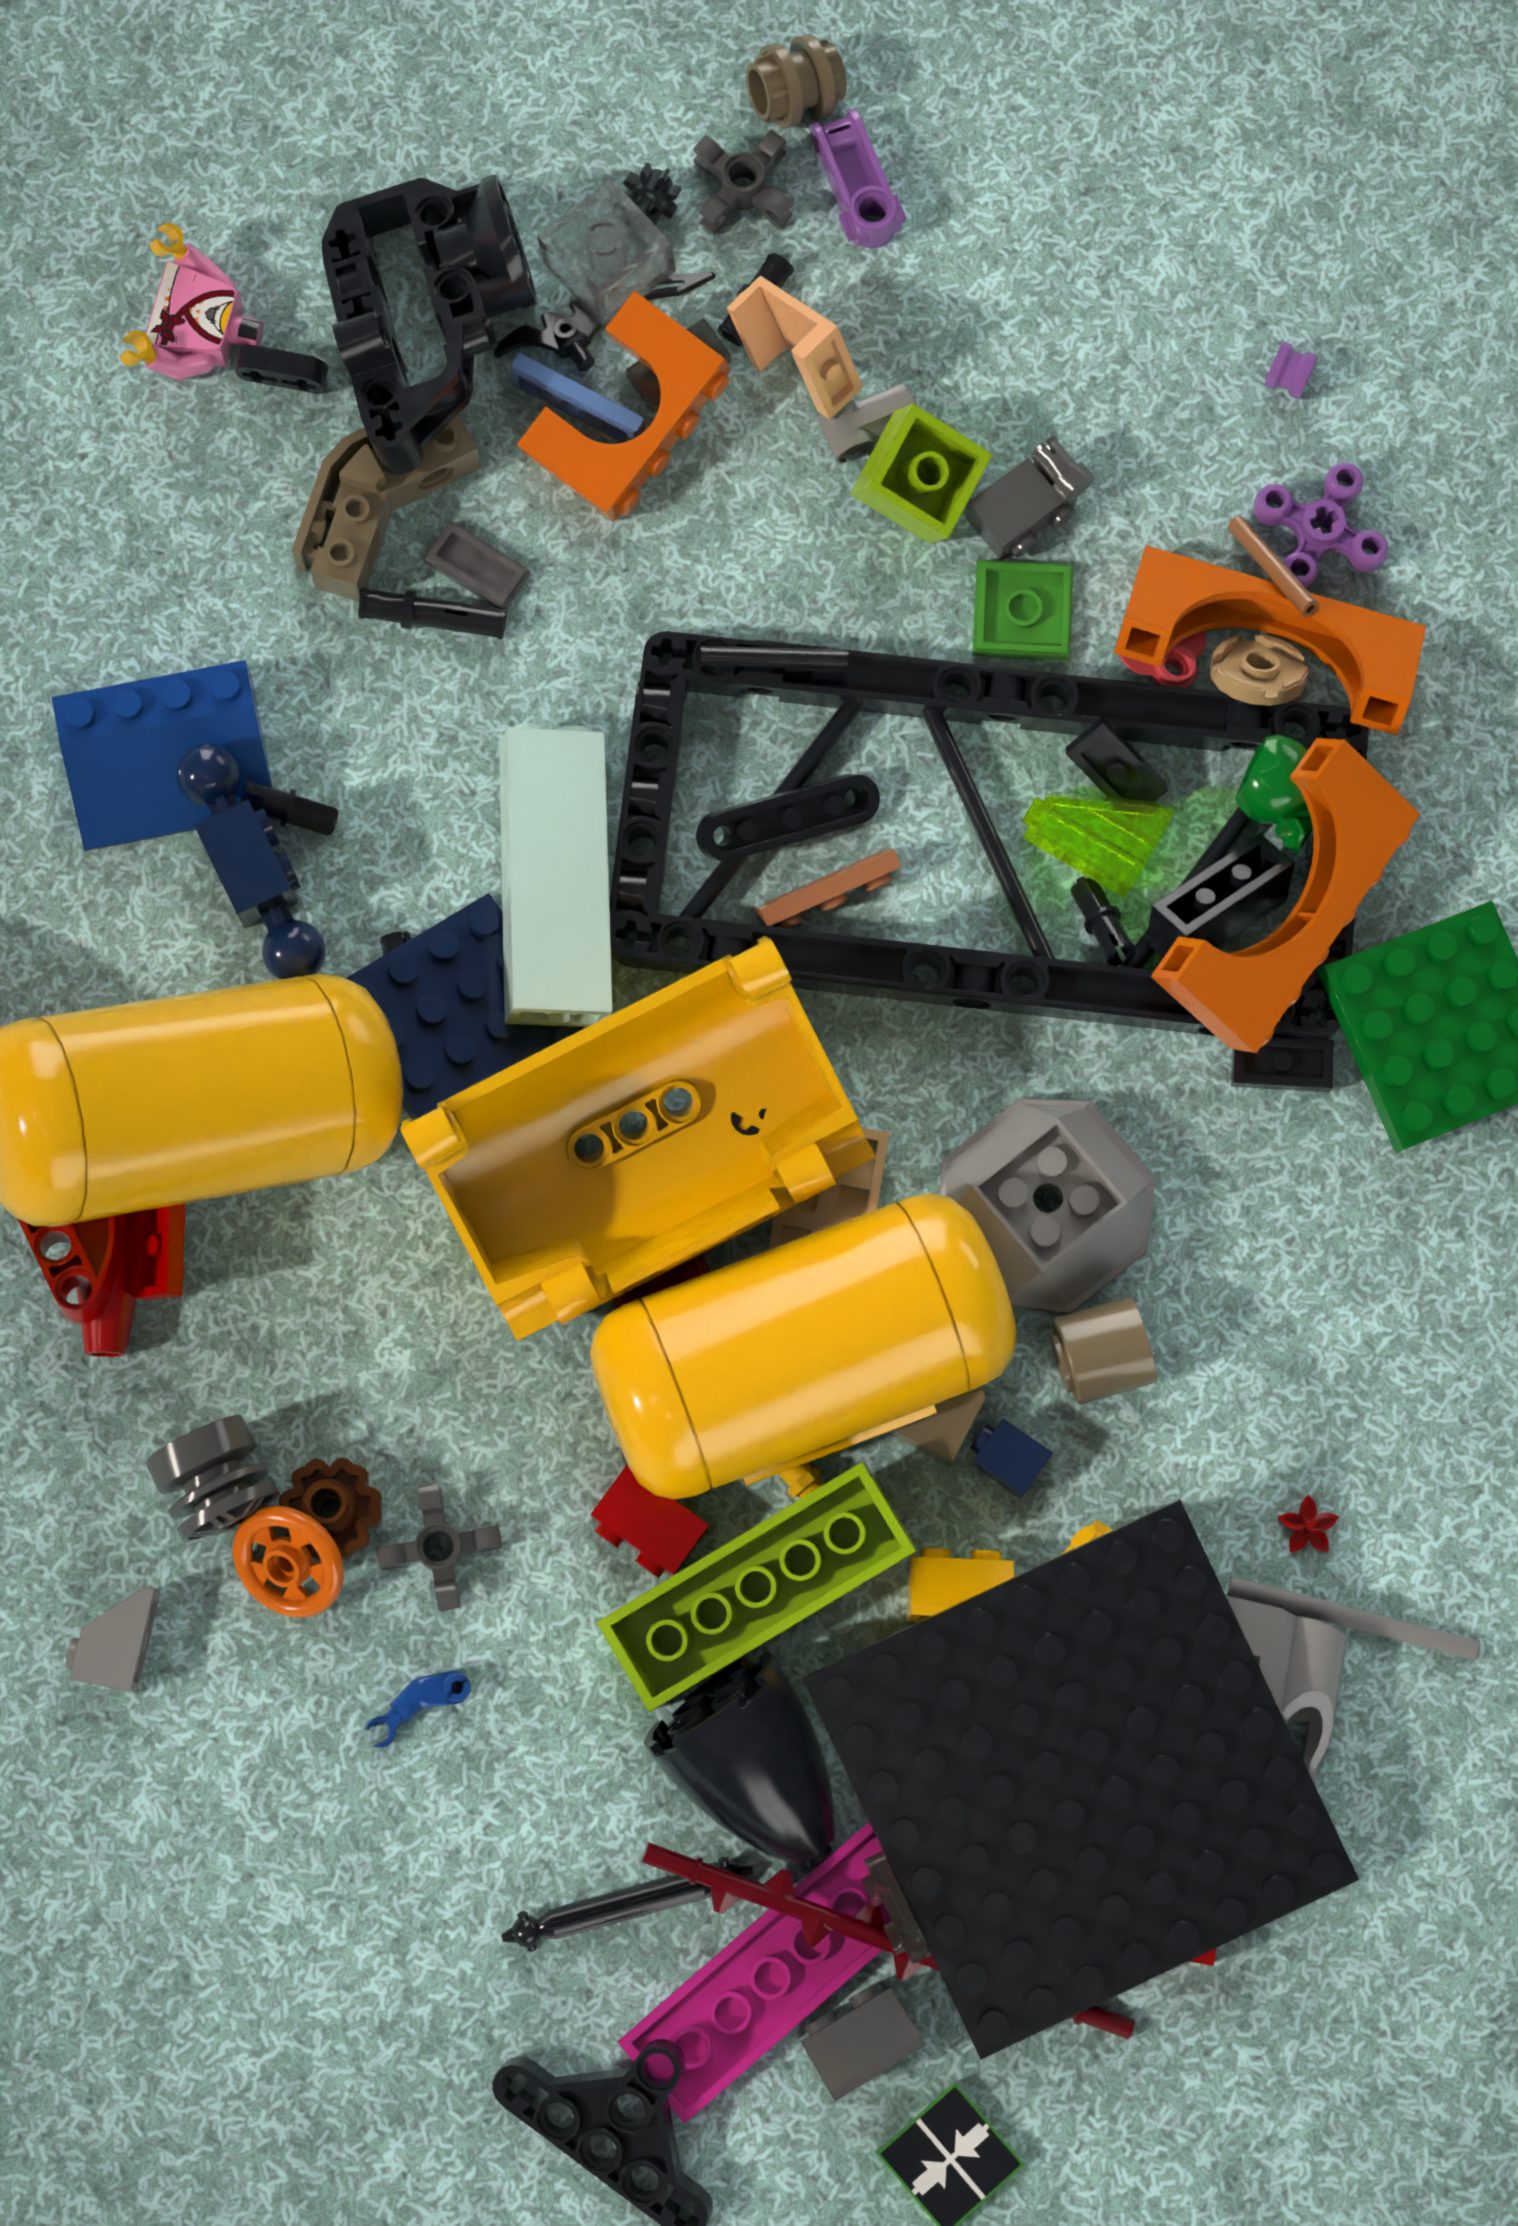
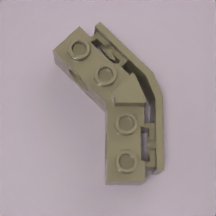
(367, 502)

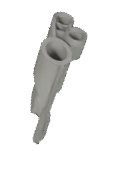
(1301, 1667)

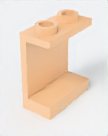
(775, 320)

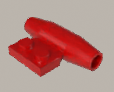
(147, 1271)

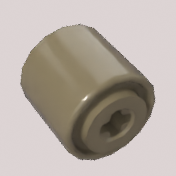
(1103, 1350)

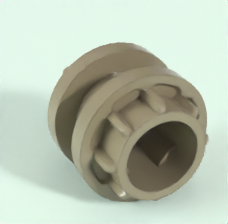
(790, 81)

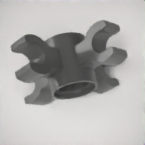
(754, 166)
(414, 1552)

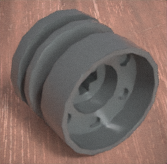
(210, 1473)

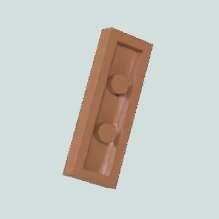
(829, 890)

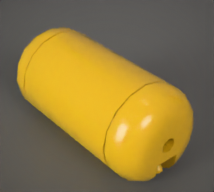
(193, 1098)
(804, 1347)

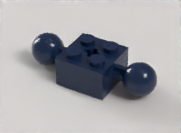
(243, 857)

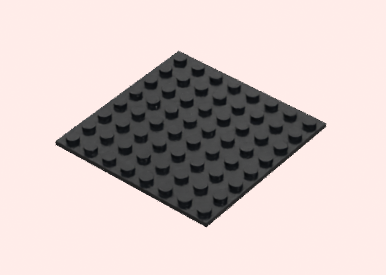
(1080, 1778)

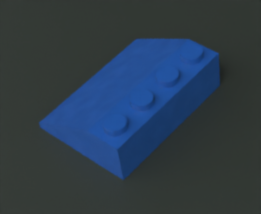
(127, 744)

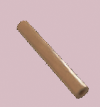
(1273, 566)

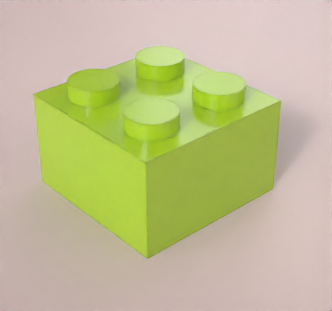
(921, 474)

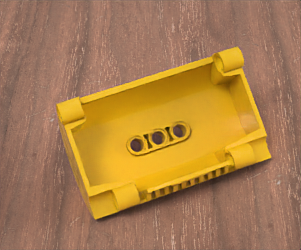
(579, 1229)

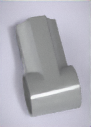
(862, 423)

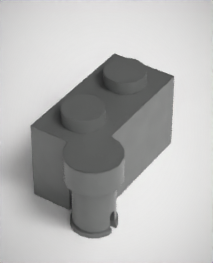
(1029, 500)

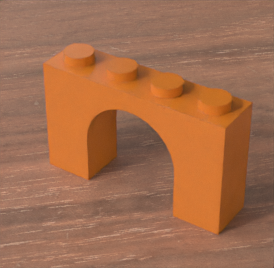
(614, 473)

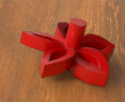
(1308, 1526)

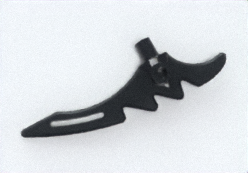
(573, 333)

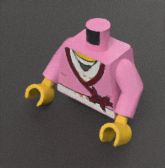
(192, 315)

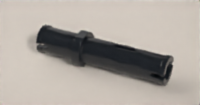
(431, 613)

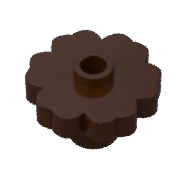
(342, 1483)

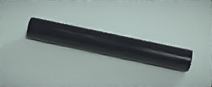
(774, 657)

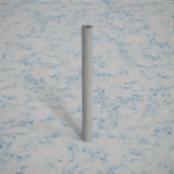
(1354, 1618)

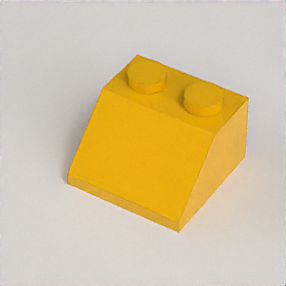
(944, 1581)

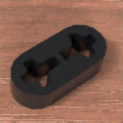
(281, 369)

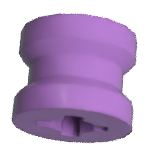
(1291, 370)

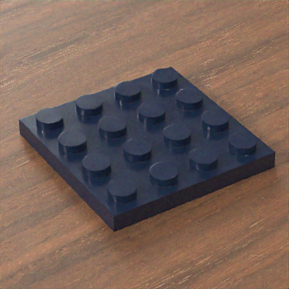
(449, 1007)

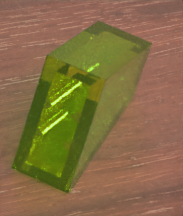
(1099, 834)

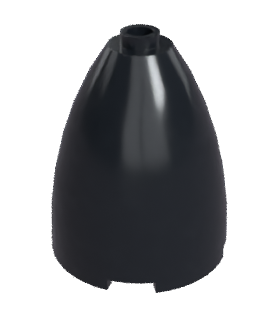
(751, 1761)

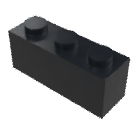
(1223, 897)

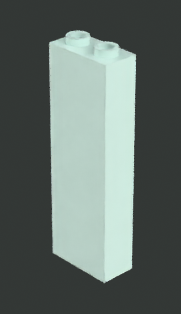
(555, 876)

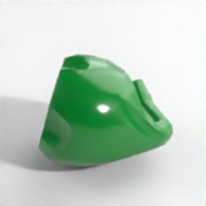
(1271, 796)

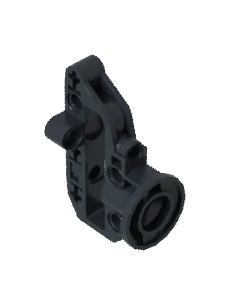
(471, 275)

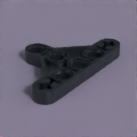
(595, 2111)

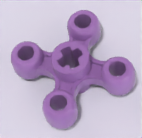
(1329, 513)

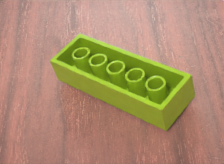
(757, 1586)

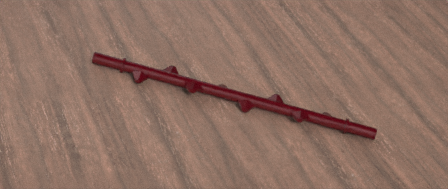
(820, 1921)

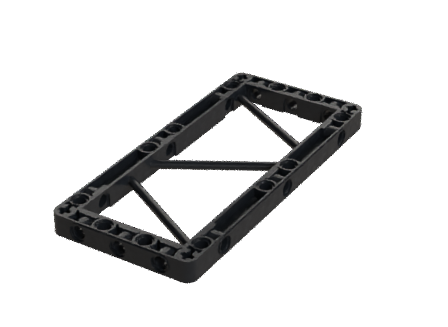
(915, 689)

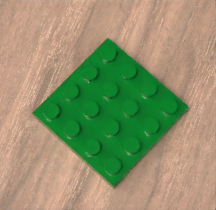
(1433, 1023)

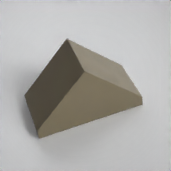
(944, 1431)

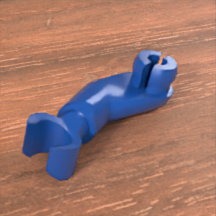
(422, 1692)

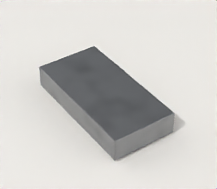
(476, 566)

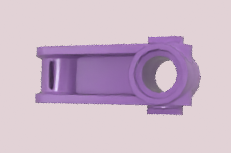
(857, 181)

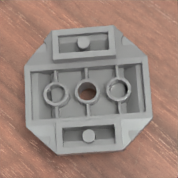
(1102, 1190)

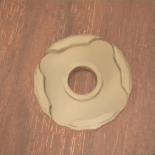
(1277, 681)

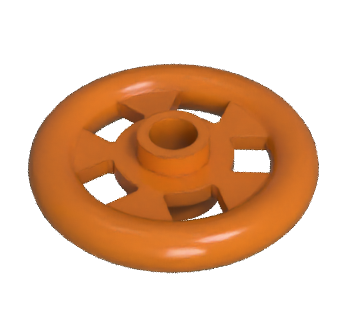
(288, 1561)

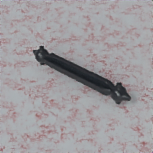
(612, 1908)

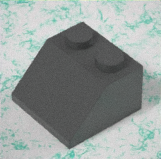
(861, 2041)

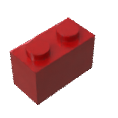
(650, 1524)

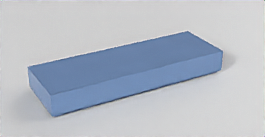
(575, 399)

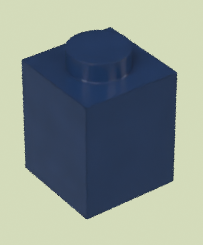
(1009, 1456)

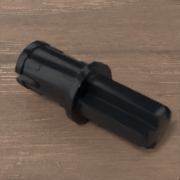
(292, 808)
(1102, 920)

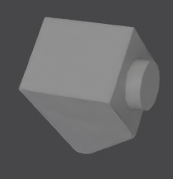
(115, 1644)

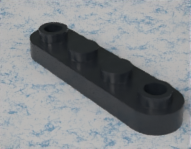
(788, 817)

